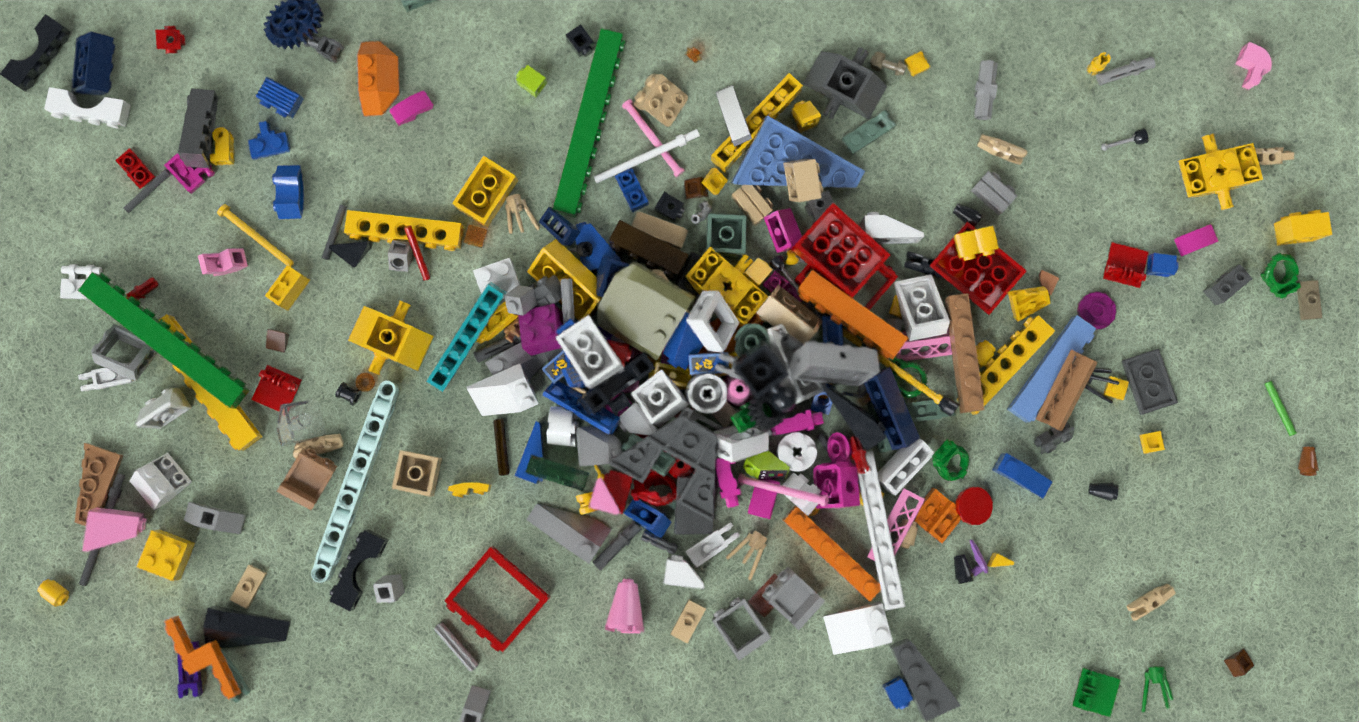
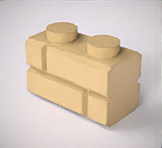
(753, 203)

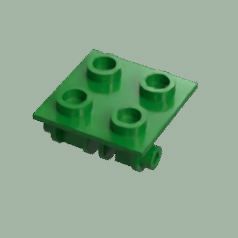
(1096, 692)

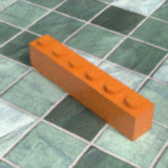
(852, 315)
(832, 553)

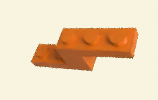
(202, 657)

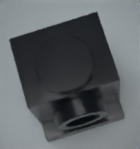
(579, 35)
(662, 207)

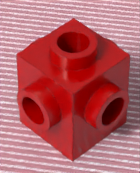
(162, 39)
(685, 471)

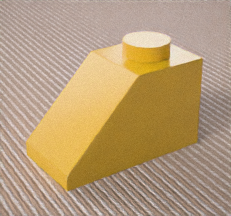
(805, 115)
(678, 375)

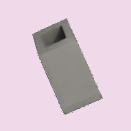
(214, 518)
(475, 705)

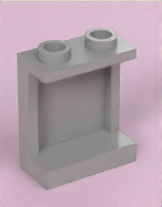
(793, 598)

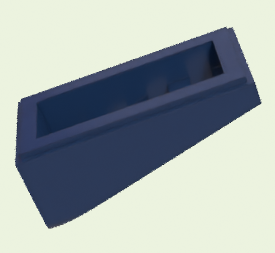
(568, 234)

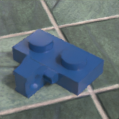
(268, 142)

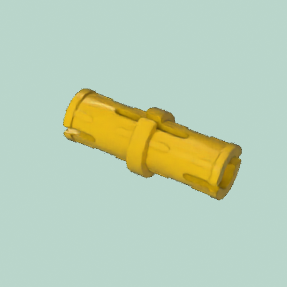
(1098, 63)

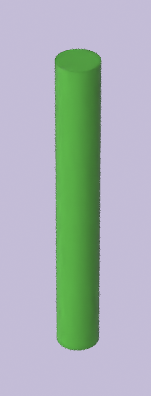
(1280, 408)

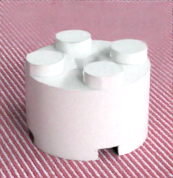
(717, 392)
(562, 427)
(807, 451)

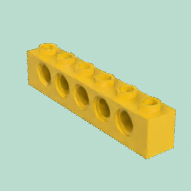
(771, 106)
(356, 220)
(1041, 332)

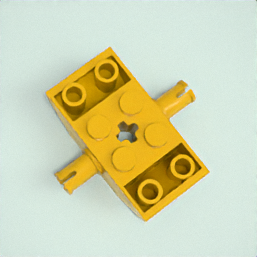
(1234, 166)
(741, 295)
(407, 342)

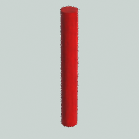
(417, 252)

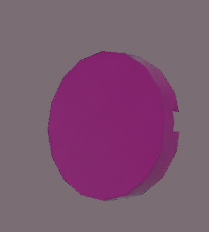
(1097, 310)

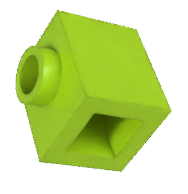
(531, 80)

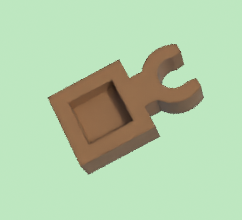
(512, 330)

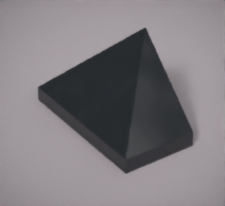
(351, 252)

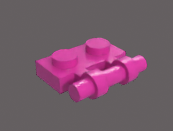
(187, 176)

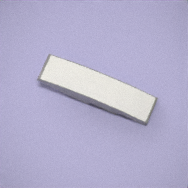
(733, 115)

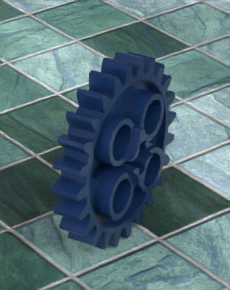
(293, 22)

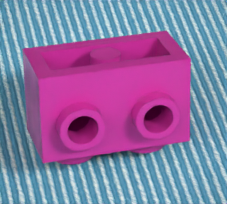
(783, 229)

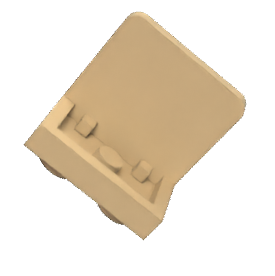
(660, 99)

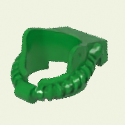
(1288, 283)
(911, 365)
(942, 457)

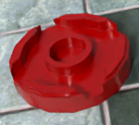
(974, 505)

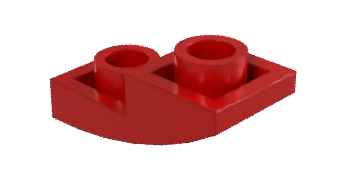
(135, 168)

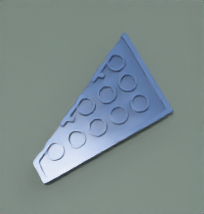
(780, 144)

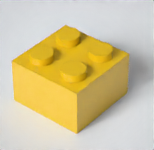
(1303, 228)
(165, 555)

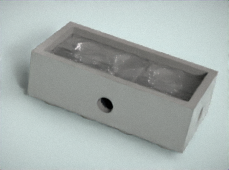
(833, 364)

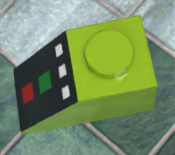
(766, 467)

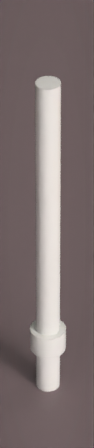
(679, 141)

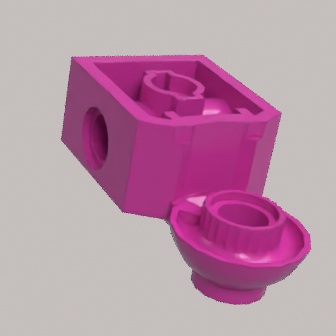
(840, 476)

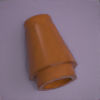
(1308, 462)

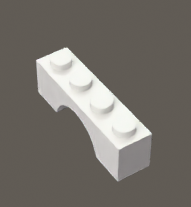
(109, 111)

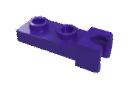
(189, 681)

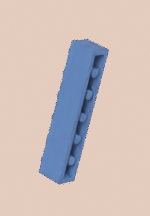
(1039, 384)

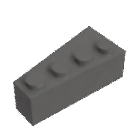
(198, 128)
(924, 684)

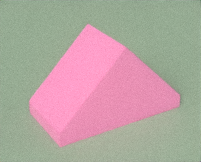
(603, 499)

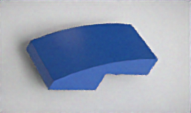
(631, 190)

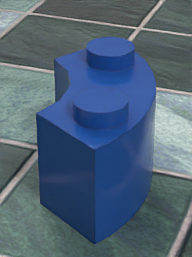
(289, 192)

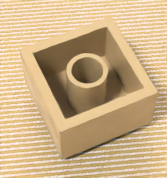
(803, 180)
(416, 473)

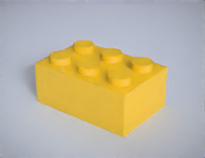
(485, 191)

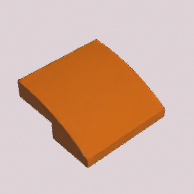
(937, 515)

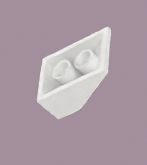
(888, 230)
(500, 273)
(921, 308)
(589, 352)
(503, 392)
(163, 409)
(858, 628)

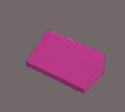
(763, 501)

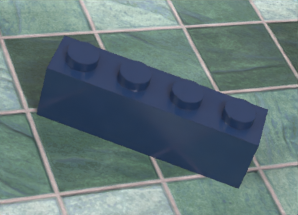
(891, 409)

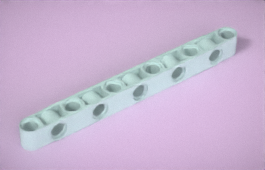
(355, 482)

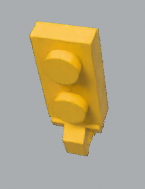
(497, 323)

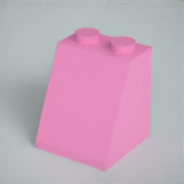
(111, 526)

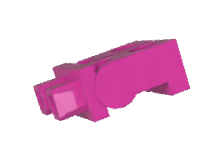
(798, 422)
(727, 482)

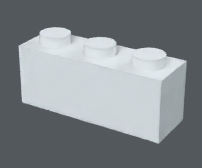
(904, 466)

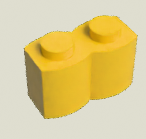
(976, 242)

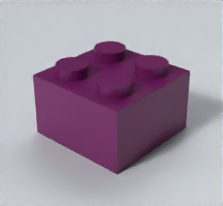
(539, 329)

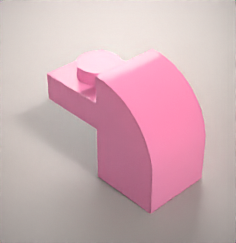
(1256, 61)
(223, 263)

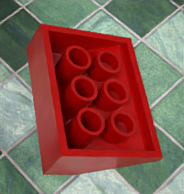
(840, 251)
(984, 278)

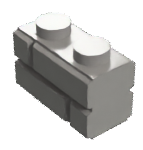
(994, 192)

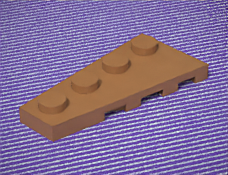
(97, 477)

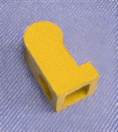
(223, 147)

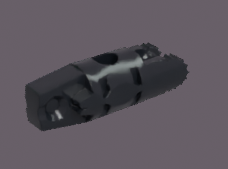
(920, 264)

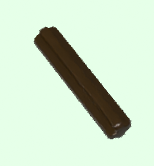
(501, 447)

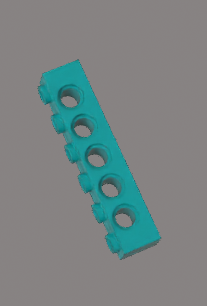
(466, 336)

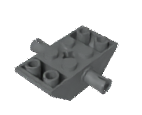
(828, 79)

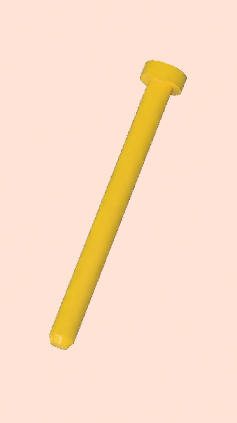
(225, 211)

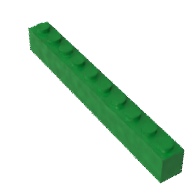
(588, 123)
(163, 340)

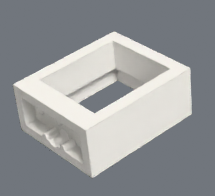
(698, 320)
(737, 446)

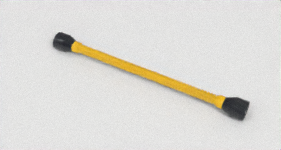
(946, 404)

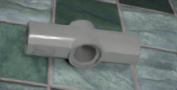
(986, 90)

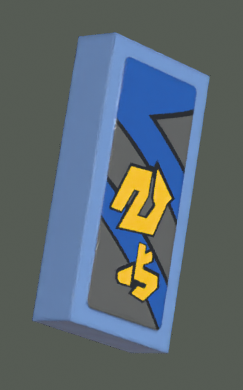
(705, 363)
(554, 367)

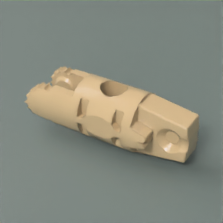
(1002, 149)
(1274, 155)
(320, 444)
(1150, 601)

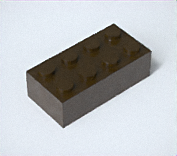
(647, 249)

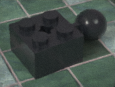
(760, 382)

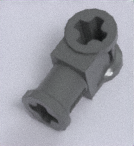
(325, 47)

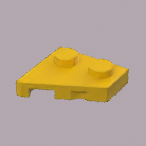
(1028, 301)

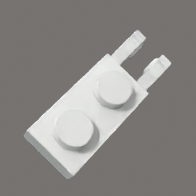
(103, 378)
(710, 546)

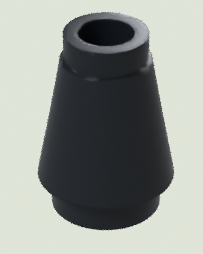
(967, 214)
(1106, 491)
(963, 571)

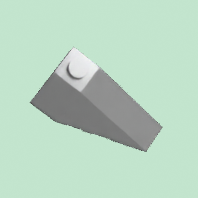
(514, 356)
(573, 531)

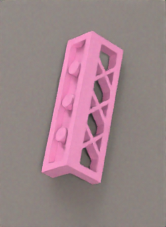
(933, 342)
(895, 514)

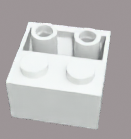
(160, 481)

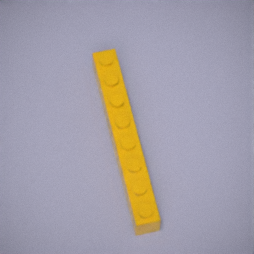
(231, 421)

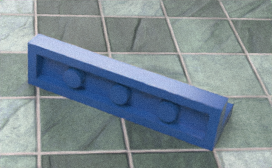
(567, 398)

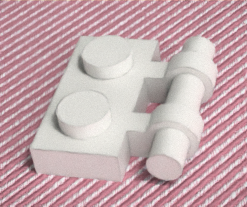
(70, 286)

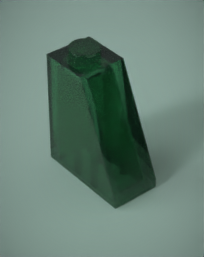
(557, 472)

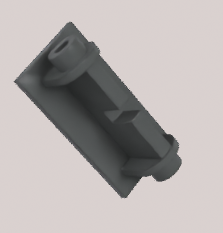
(1049, 443)

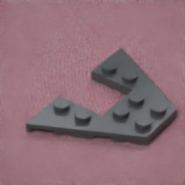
(690, 444)

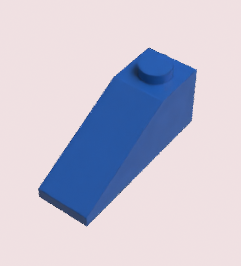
(534, 447)
(1022, 475)

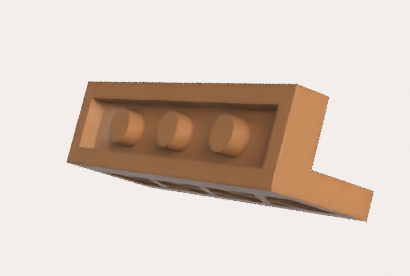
(1067, 391)

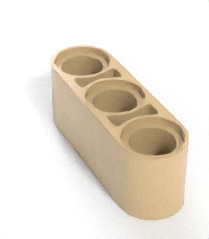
(660, 229)

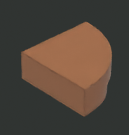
(1048, 281)

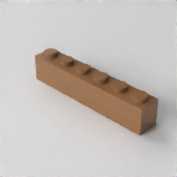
(964, 353)

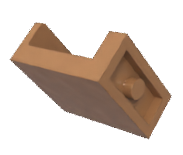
(307, 478)

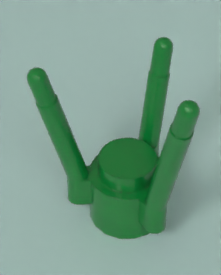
(1157, 675)

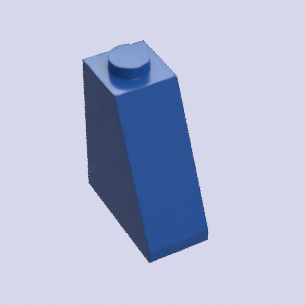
(600, 246)
(681, 344)

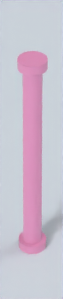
(652, 137)
(823, 500)

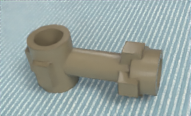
(878, 61)

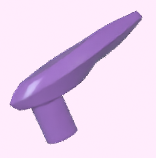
(982, 566)

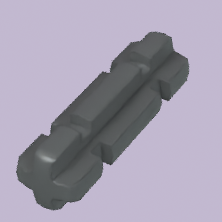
(659, 542)

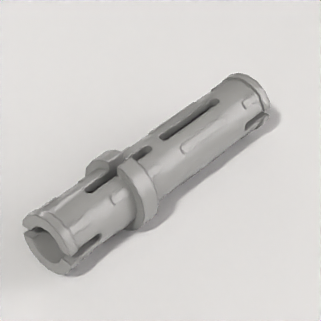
(1133, 68)

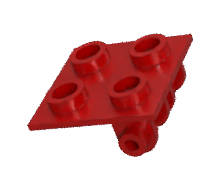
(1126, 265)
(275, 388)

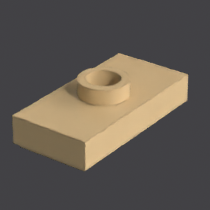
(248, 586)
(688, 621)

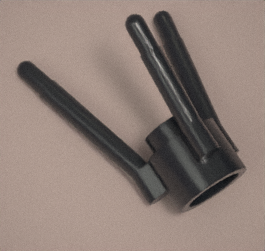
(1097, 370)

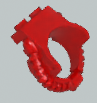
(652, 497)

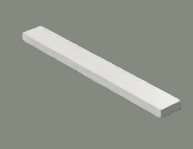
(880, 536)

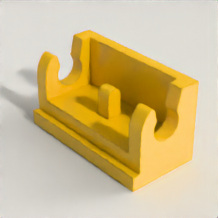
(287, 288)

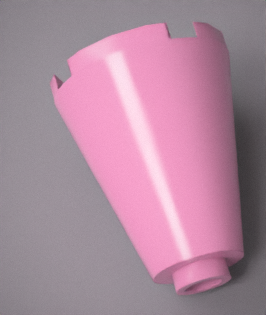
(734, 397)
(626, 609)

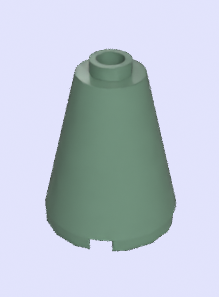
(749, 336)

